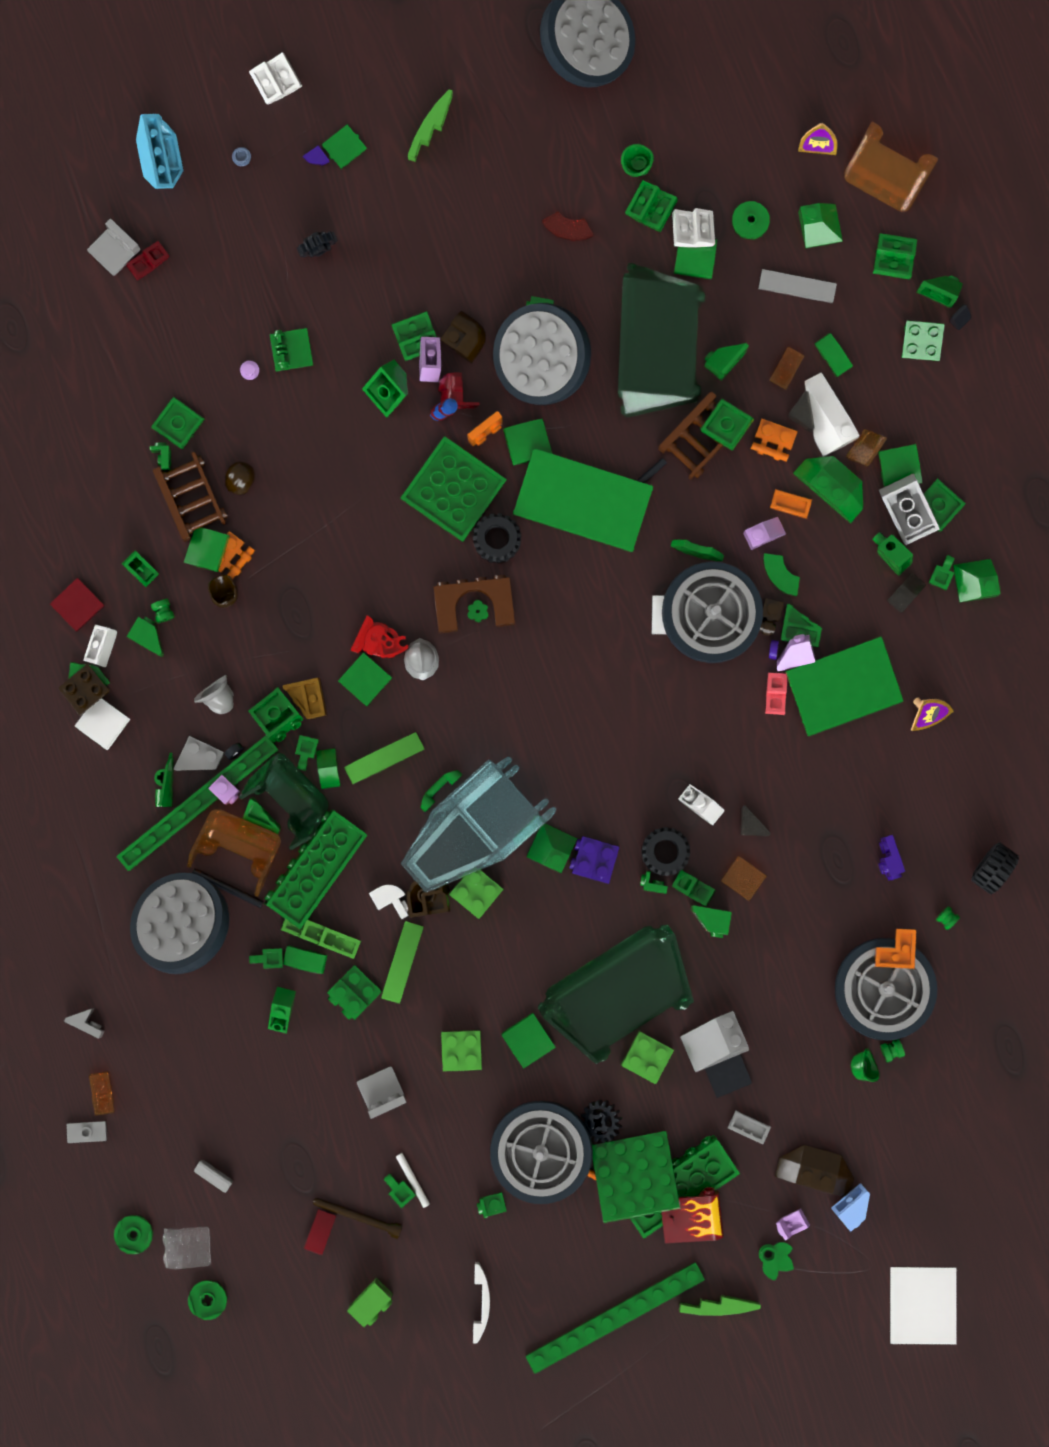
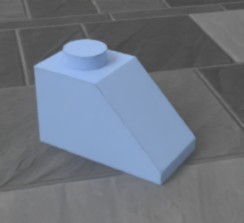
(853, 1207)

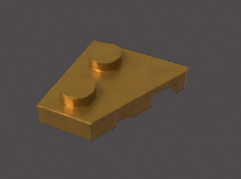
(308, 697)

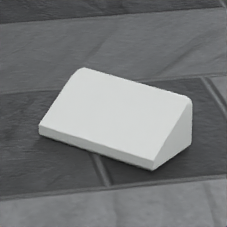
(100, 645)

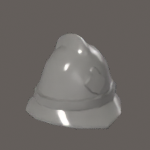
(421, 659)
(217, 696)

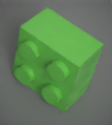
(476, 893)
(461, 1050)
(647, 1057)
(370, 1302)

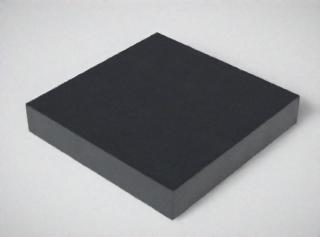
(728, 1076)

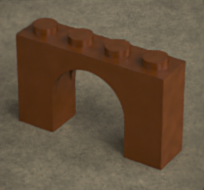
(496, 589)

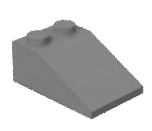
(909, 509)
(714, 1042)

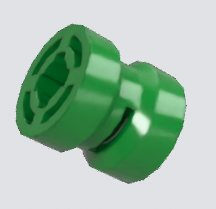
(162, 611)
(892, 1050)

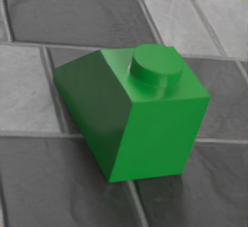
(146, 635)

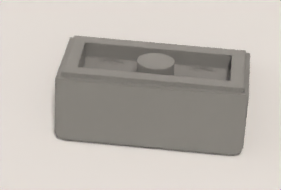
(213, 1176)

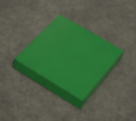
(177, 423)
(727, 424)
(943, 503)
(365, 679)

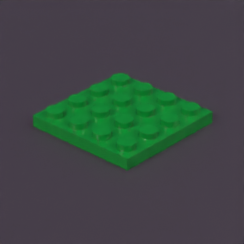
(453, 489)
(635, 1177)

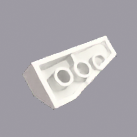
(831, 421)

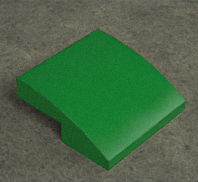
(651, 206)
(895, 256)
(696, 261)
(409, 334)
(524, 438)
(899, 463)
(206, 549)
(528, 1040)

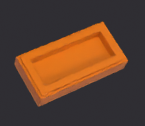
(791, 504)

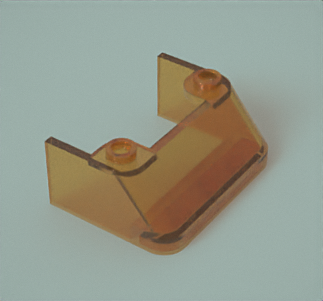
(241, 838)

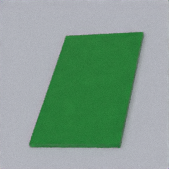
(583, 500)

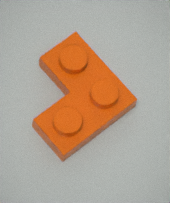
(902, 955)

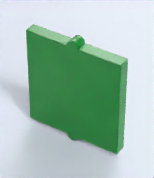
(344, 146)

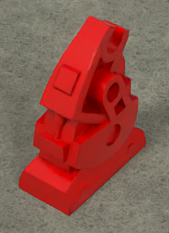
(375, 641)

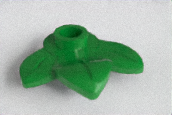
(777, 1261)

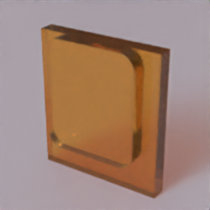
(866, 447)
(743, 878)

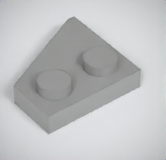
(198, 756)

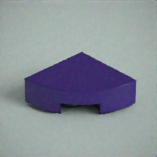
(316, 156)

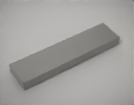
(797, 286)

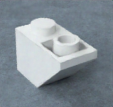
(701, 804)

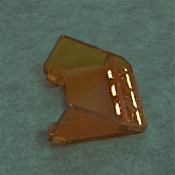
(886, 172)

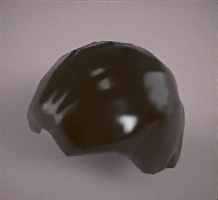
(239, 478)
(223, 591)

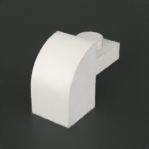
(390, 894)

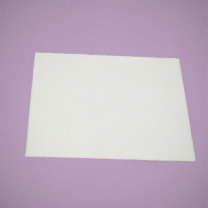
(922, 1305)

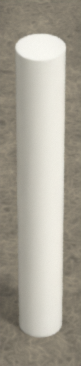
(412, 1179)

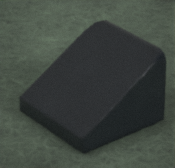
(961, 317)

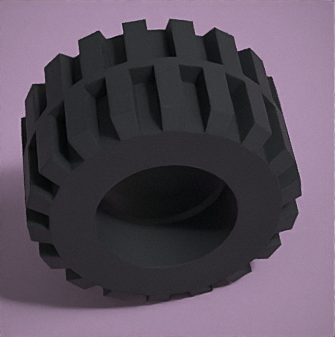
(504, 523)
(681, 844)
(995, 868)

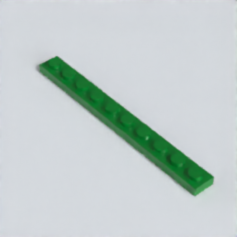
(195, 804)
(614, 1317)

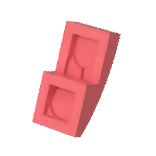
(776, 693)

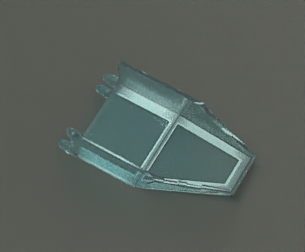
(474, 828)

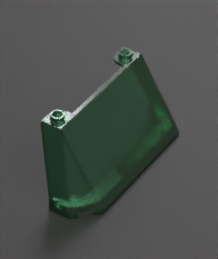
(657, 341)
(619, 992)

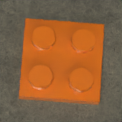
(490, 425)

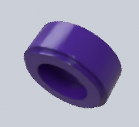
(774, 649)

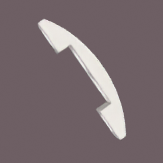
(479, 1326)

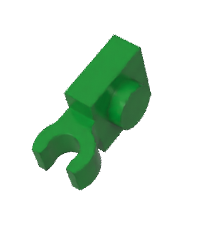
(942, 576)
(306, 749)
(271, 958)
(400, 1191)

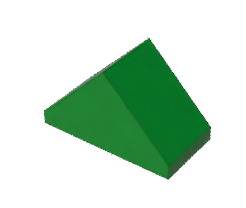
(140, 568)
(328, 768)

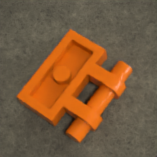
(774, 434)
(233, 548)

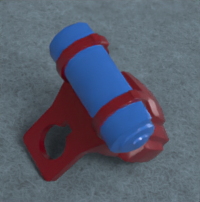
(451, 397)

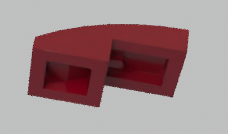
(148, 260)
(320, 1232)

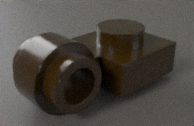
(771, 612)

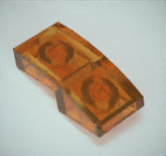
(787, 368)
(101, 1093)

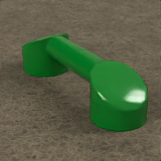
(450, 777)

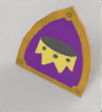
(819, 140)
(930, 713)

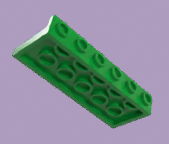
(315, 869)
(695, 1170)

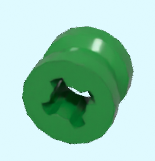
(948, 918)

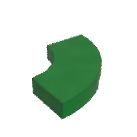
(696, 550)
(780, 575)

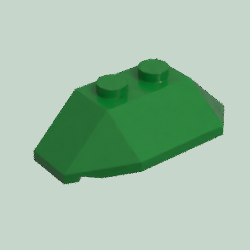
(833, 484)

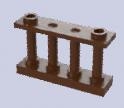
(682, 431)
(178, 512)

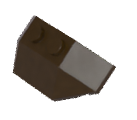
(816, 1170)

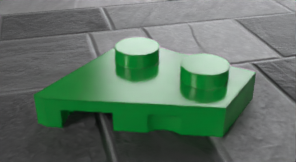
(797, 624)
(258, 815)

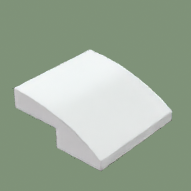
(275, 78)
(693, 228)
(102, 723)

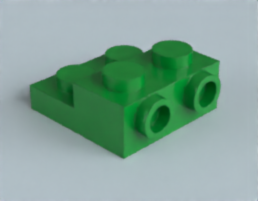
(276, 715)
(353, 993)

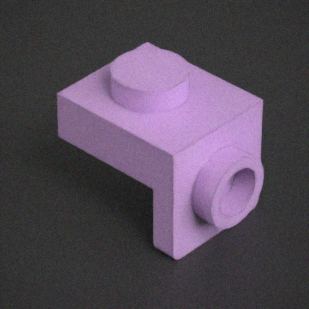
(224, 790)
(792, 1224)

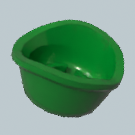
(637, 160)
(864, 1067)

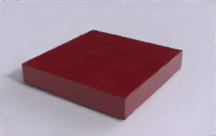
(77, 604)

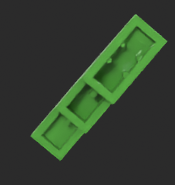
(433, 120)
(384, 758)
(324, 937)
(402, 962)
(727, 1306)

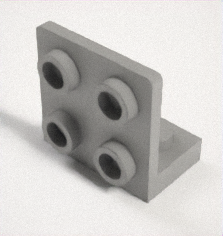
(113, 248)
(381, 1092)

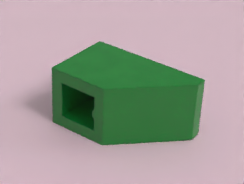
(281, 1009)

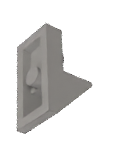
(81, 1022)

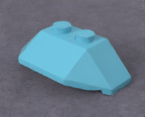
(158, 152)

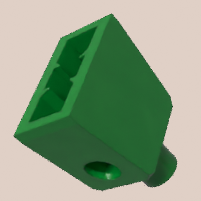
(899, 558)

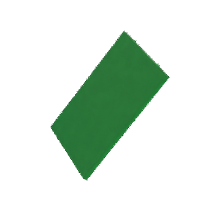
(844, 686)

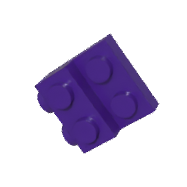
(594, 859)
(892, 864)

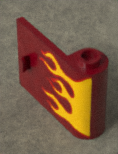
(696, 1220)

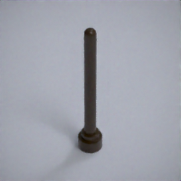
(392, 1229)

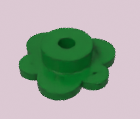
(477, 605)

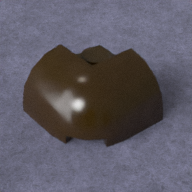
(465, 336)
(427, 903)

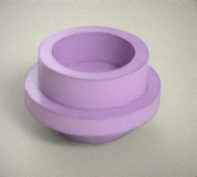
(249, 370)

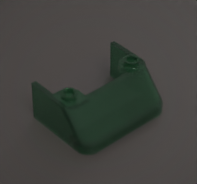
(293, 793)

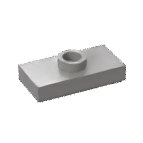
(749, 1127)
(86, 1132)

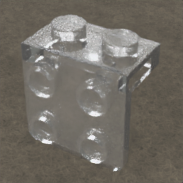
(186, 1247)

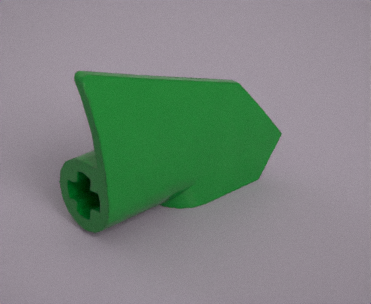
(164, 796)

